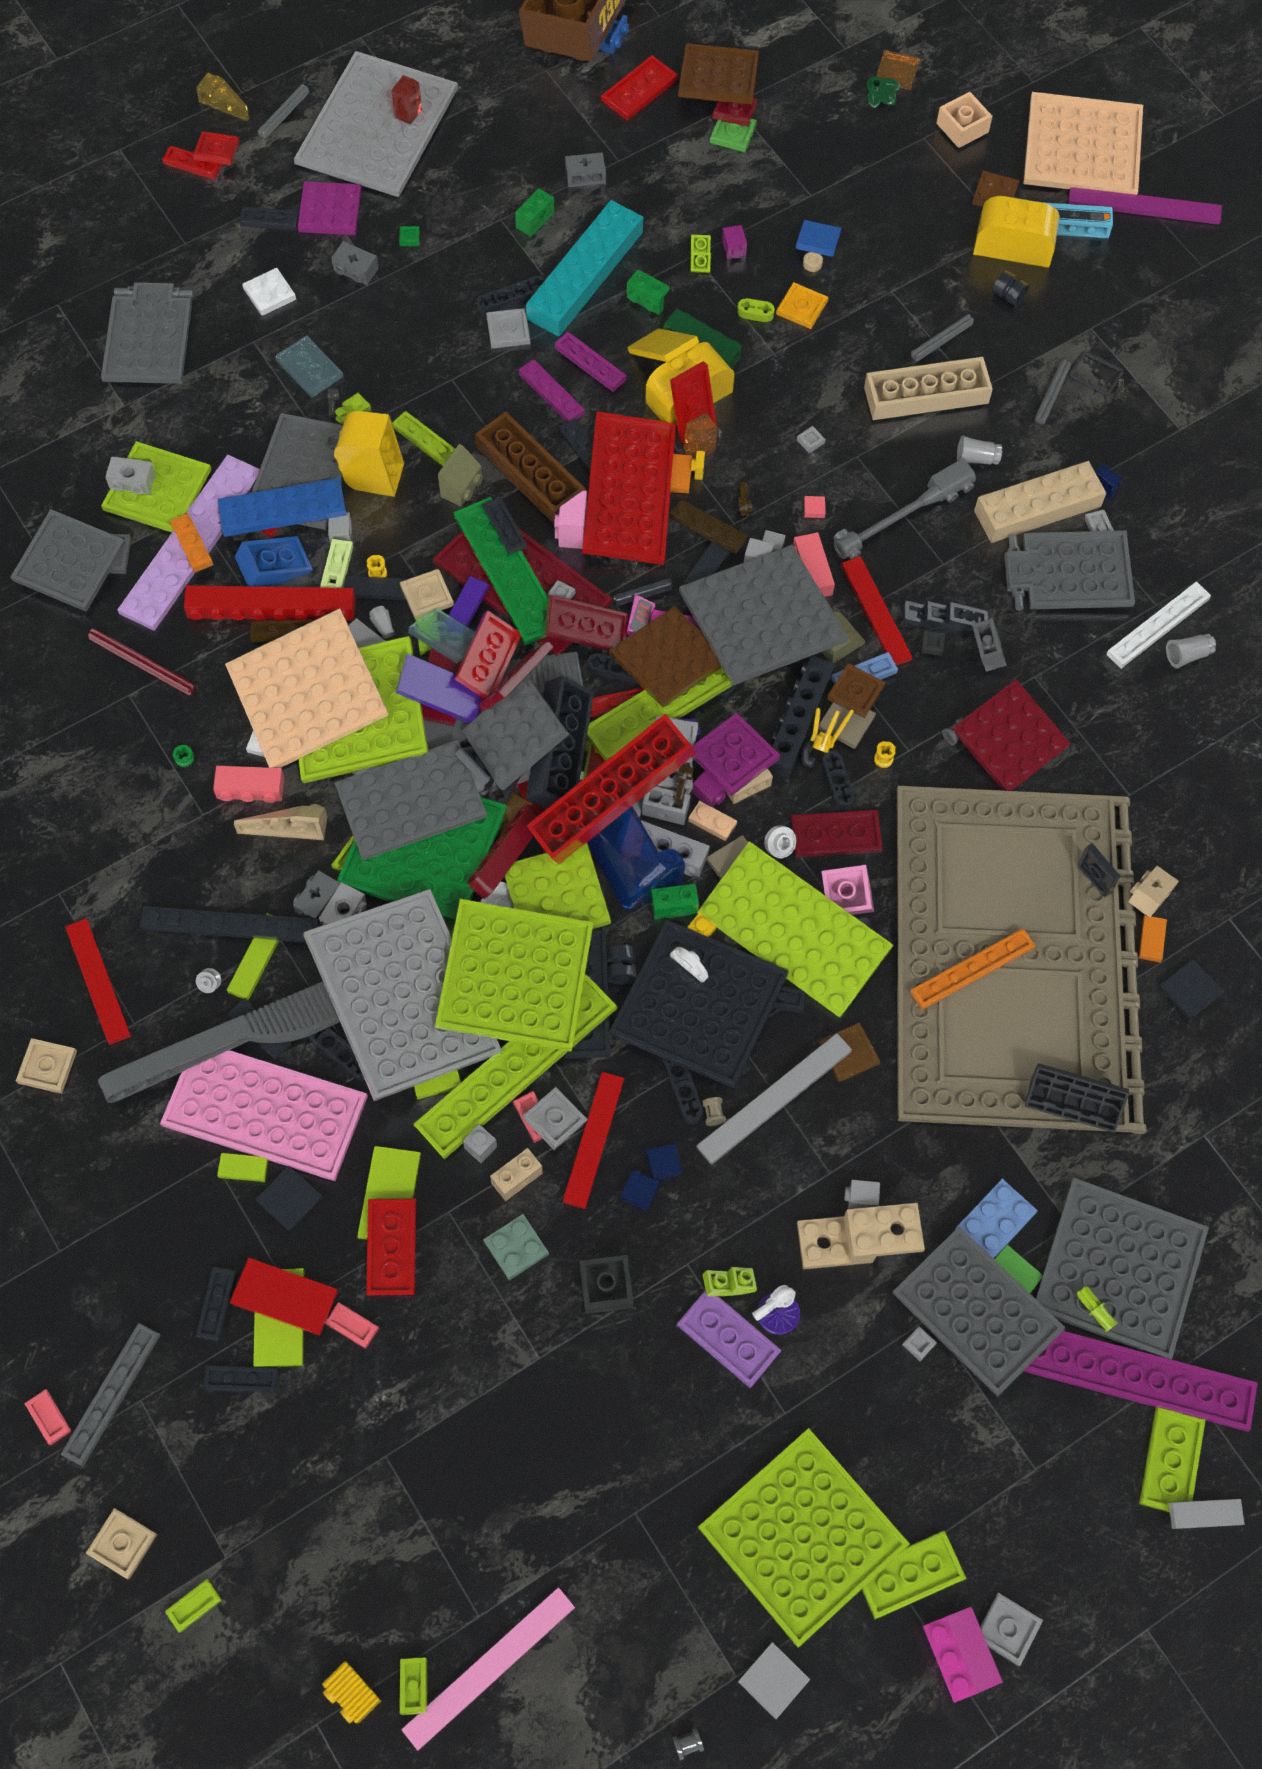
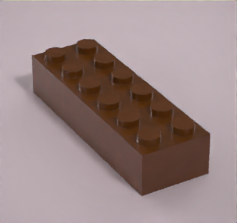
(527, 465)

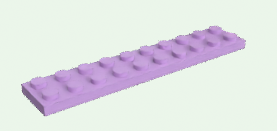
(170, 568)

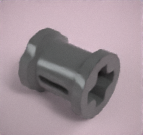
(949, 735)
(688, 1743)

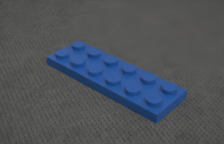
(281, 507)

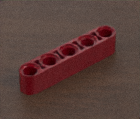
(503, 853)

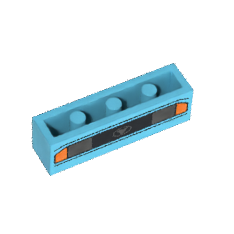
(1084, 220)

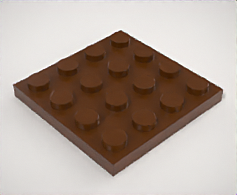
(718, 73)
(666, 656)

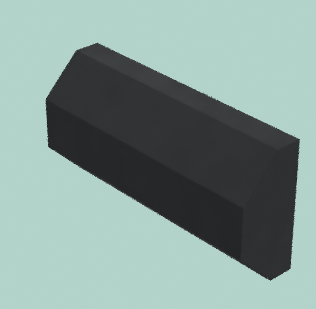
(1076, 1097)

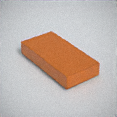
(681, 473)
(1152, 939)

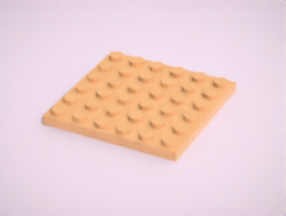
(1083, 143)
(306, 689)

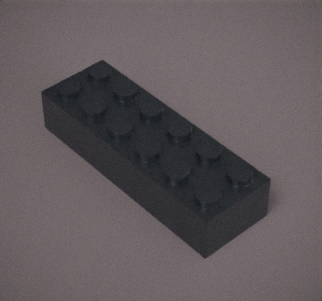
(562, 766)

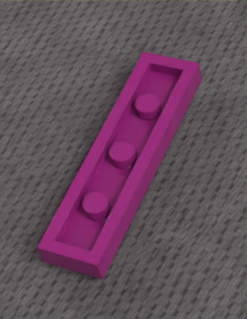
(590, 361)
(551, 391)

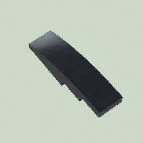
(939, 616)

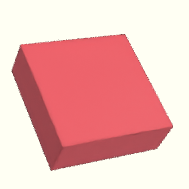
(814, 507)

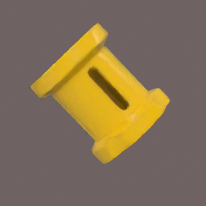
(378, 566)
(884, 754)

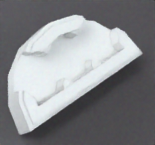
(690, 962)

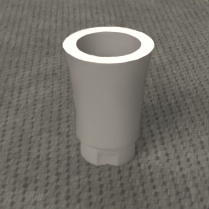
(978, 451)
(1189, 649)

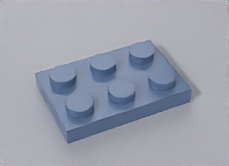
(997, 1218)

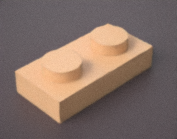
(712, 821)

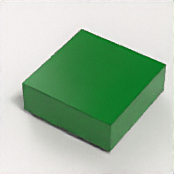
(409, 235)

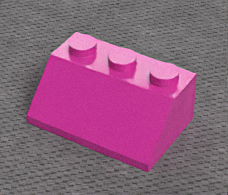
(962, 1654)

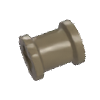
(714, 1111)

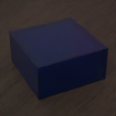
(1109, 481)
(663, 1162)
(640, 1190)

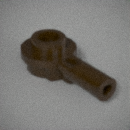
(744, 504)
(685, 773)

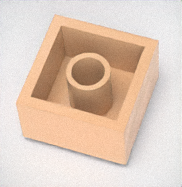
(964, 119)

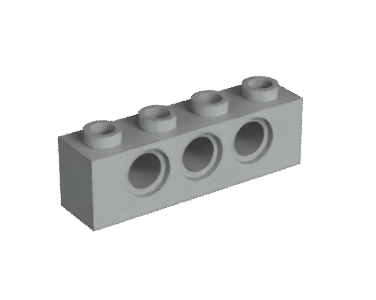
(696, 851)

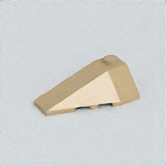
(296, 822)

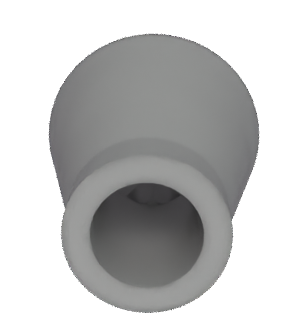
(381, 620)

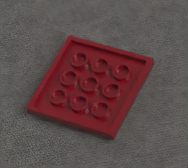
(1011, 736)

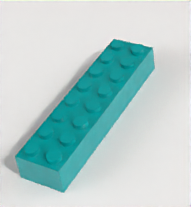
(584, 268)

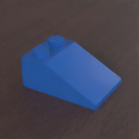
(272, 561)

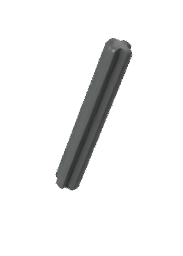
(283, 111)
(942, 337)
(1052, 392)

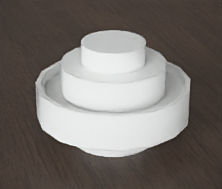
(780, 841)

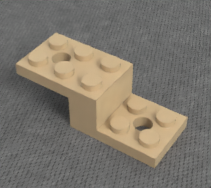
(860, 1236)

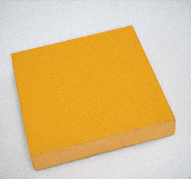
(802, 305)

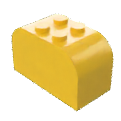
(1017, 231)
(658, 386)
(369, 453)

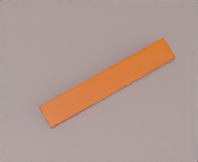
(972, 969)

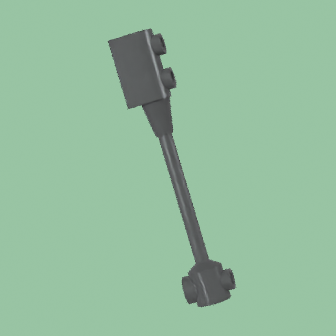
(941, 487)

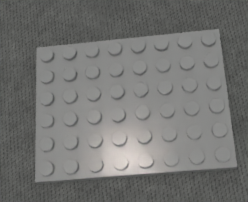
(358, 130)
(387, 990)

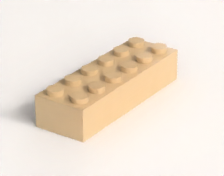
(928, 388)
(1040, 501)

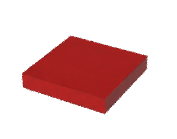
(216, 148)

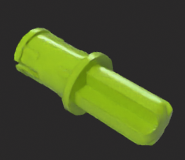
(1096, 1308)

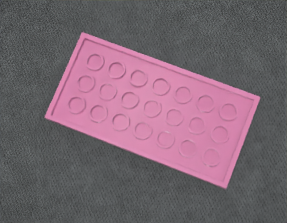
(267, 1112)

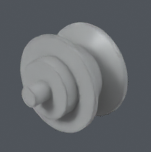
(208, 980)

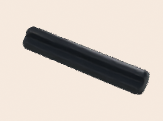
(642, 591)

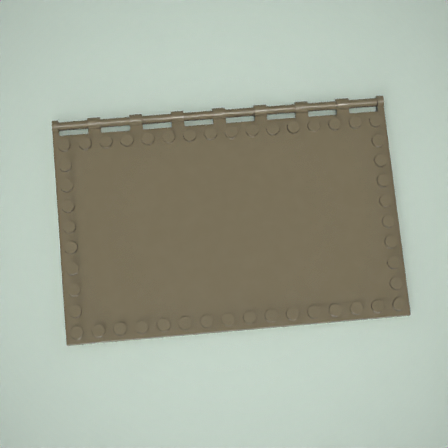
(973, 875)

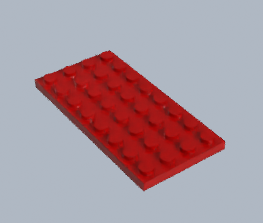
(629, 488)

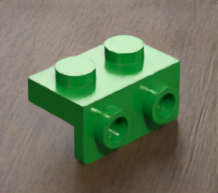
(647, 291)

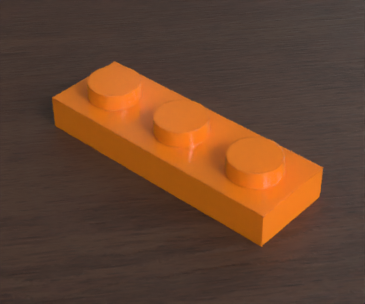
(191, 542)

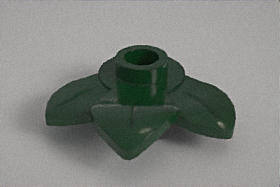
(883, 93)

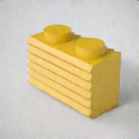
(351, 1693)

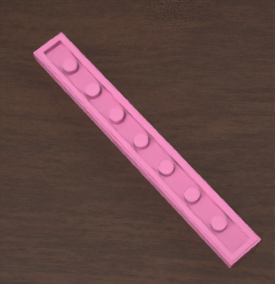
(488, 1669)

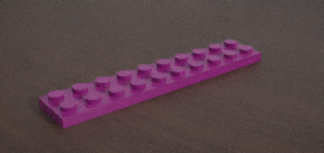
(1148, 1379)

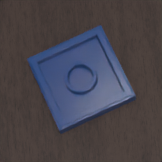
(818, 238)

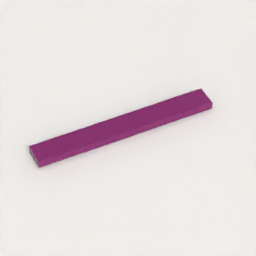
(1147, 205)

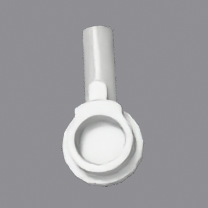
(781, 1297)

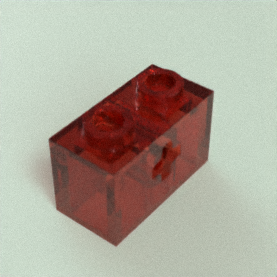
(406, 99)

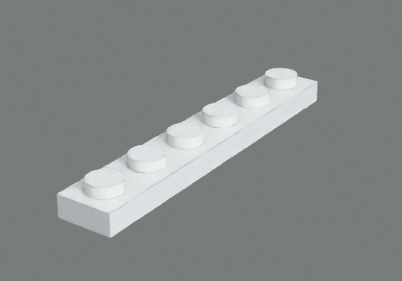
(1158, 625)

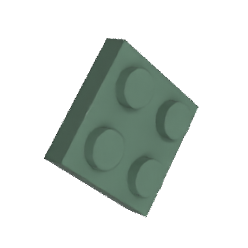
(516, 1247)

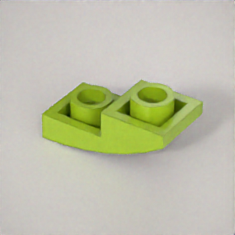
(700, 253)
(730, 1283)

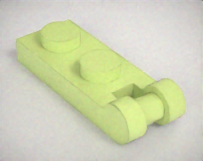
(337, 563)

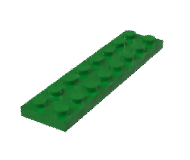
(509, 574)

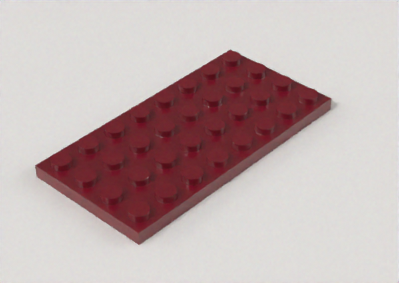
(461, 563)

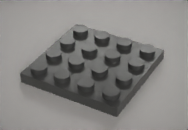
(68, 560)
(515, 733)

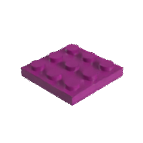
(329, 208)
(734, 754)

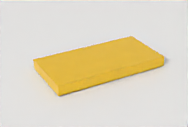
(663, 345)

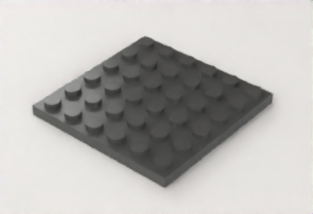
(763, 614)
(1130, 1260)

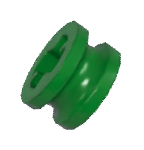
(185, 761)

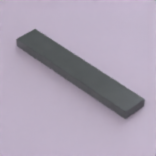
(110, 1394)

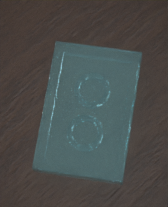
(309, 366)
(443, 634)

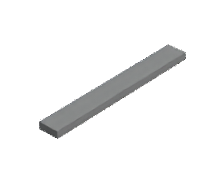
(774, 1099)

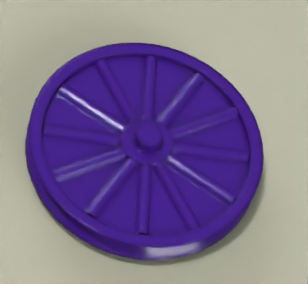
(781, 1319)

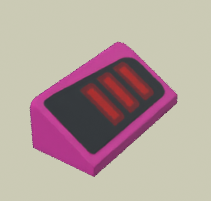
(640, 615)

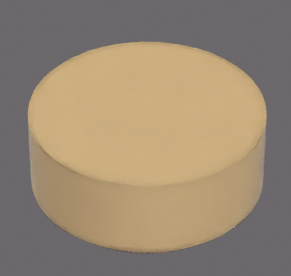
(812, 262)

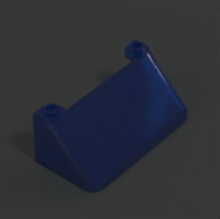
(633, 861)

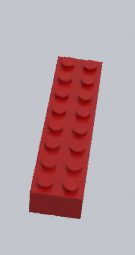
(611, 789)

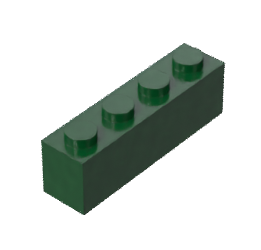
(683, 323)

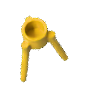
(825, 741)

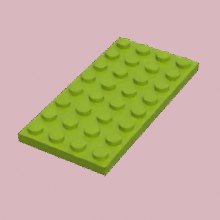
(795, 929)

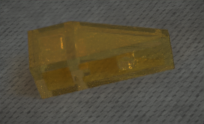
(218, 94)

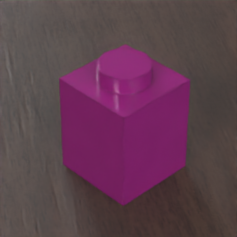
(734, 241)
(708, 790)

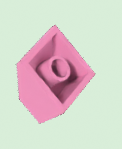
(571, 522)
(849, 889)

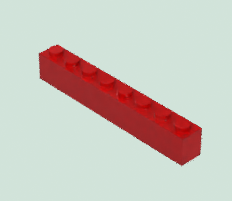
(267, 602)

